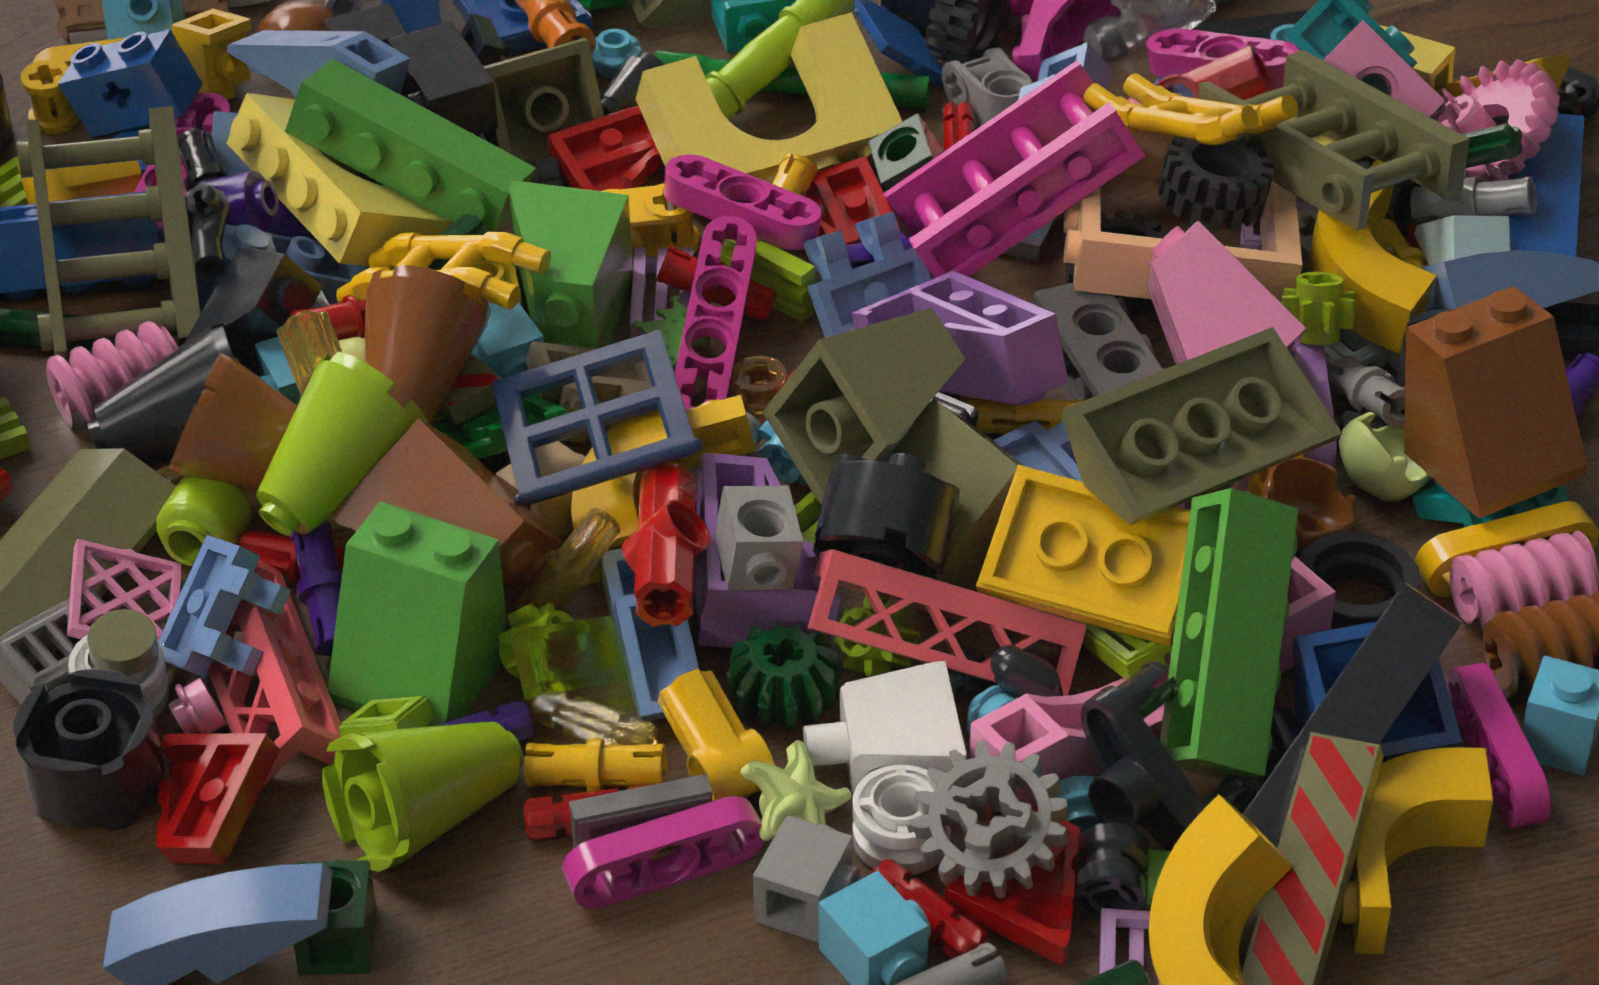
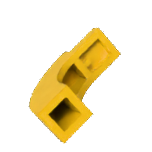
(1385, 286)
(719, 425)
(1415, 805)
(1207, 895)

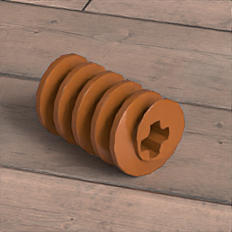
(1560, 630)

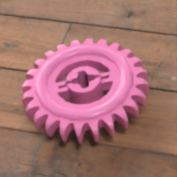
(1521, 93)

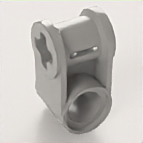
(985, 83)

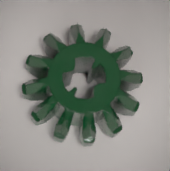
(783, 675)

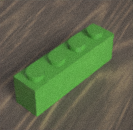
(405, 146)
(1229, 634)

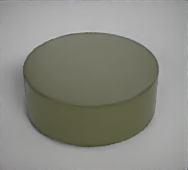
(123, 642)

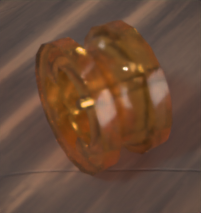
(755, 371)

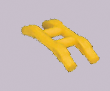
(1189, 117)
(464, 255)

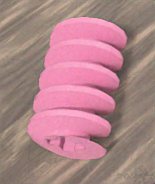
(96, 376)
(1523, 576)

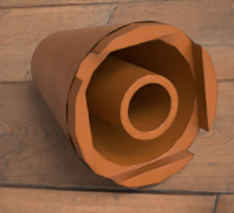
(421, 333)
(233, 427)

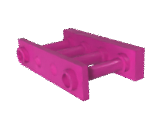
(1012, 175)

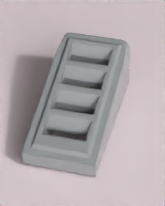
(17, 672)

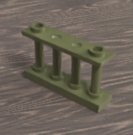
(1365, 125)
(160, 203)

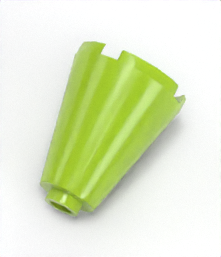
(331, 443)
(415, 784)

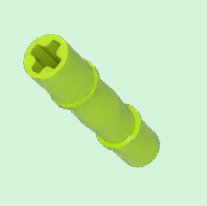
(768, 54)

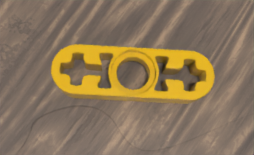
(1439, 552)

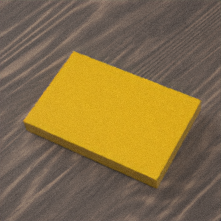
(1082, 561)

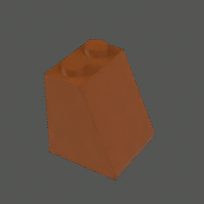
(1491, 403)
(448, 483)

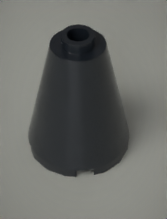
(155, 405)

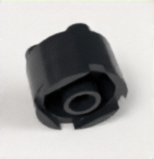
(888, 513)
(89, 750)

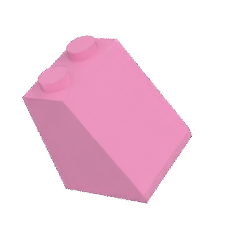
(1210, 297)

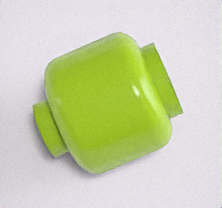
(199, 510)

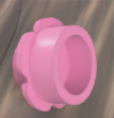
(196, 709)

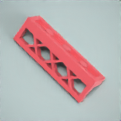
(939, 601)
(289, 684)

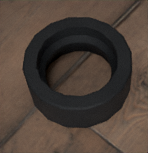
(1364, 558)

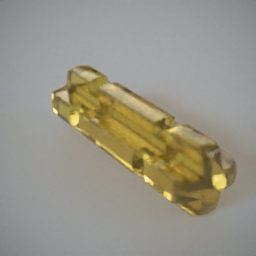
(591, 719)

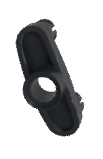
(1138, 773)

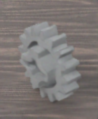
(969, 796)

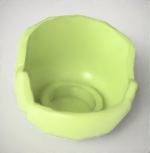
(1378, 460)

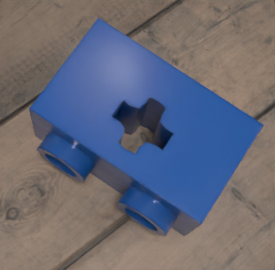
(121, 80)

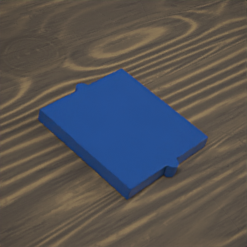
(898, 40)

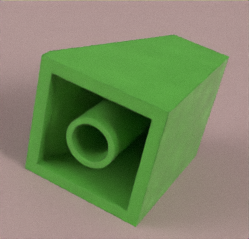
(590, 263)
(417, 614)

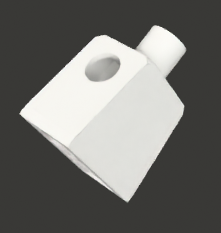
(891, 721)

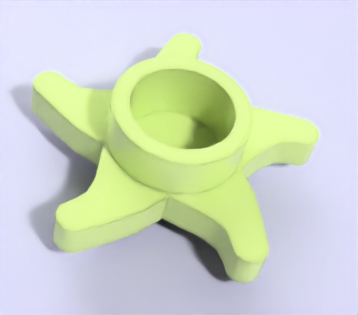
(792, 791)

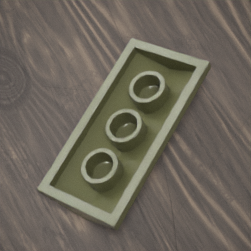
(1196, 427)
(94, 498)

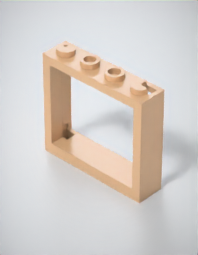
(1121, 261)

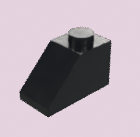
(257, 298)

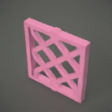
(127, 562)

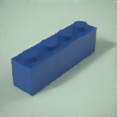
(1557, 182)
(22, 254)

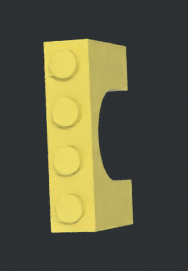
(841, 82)
(335, 206)

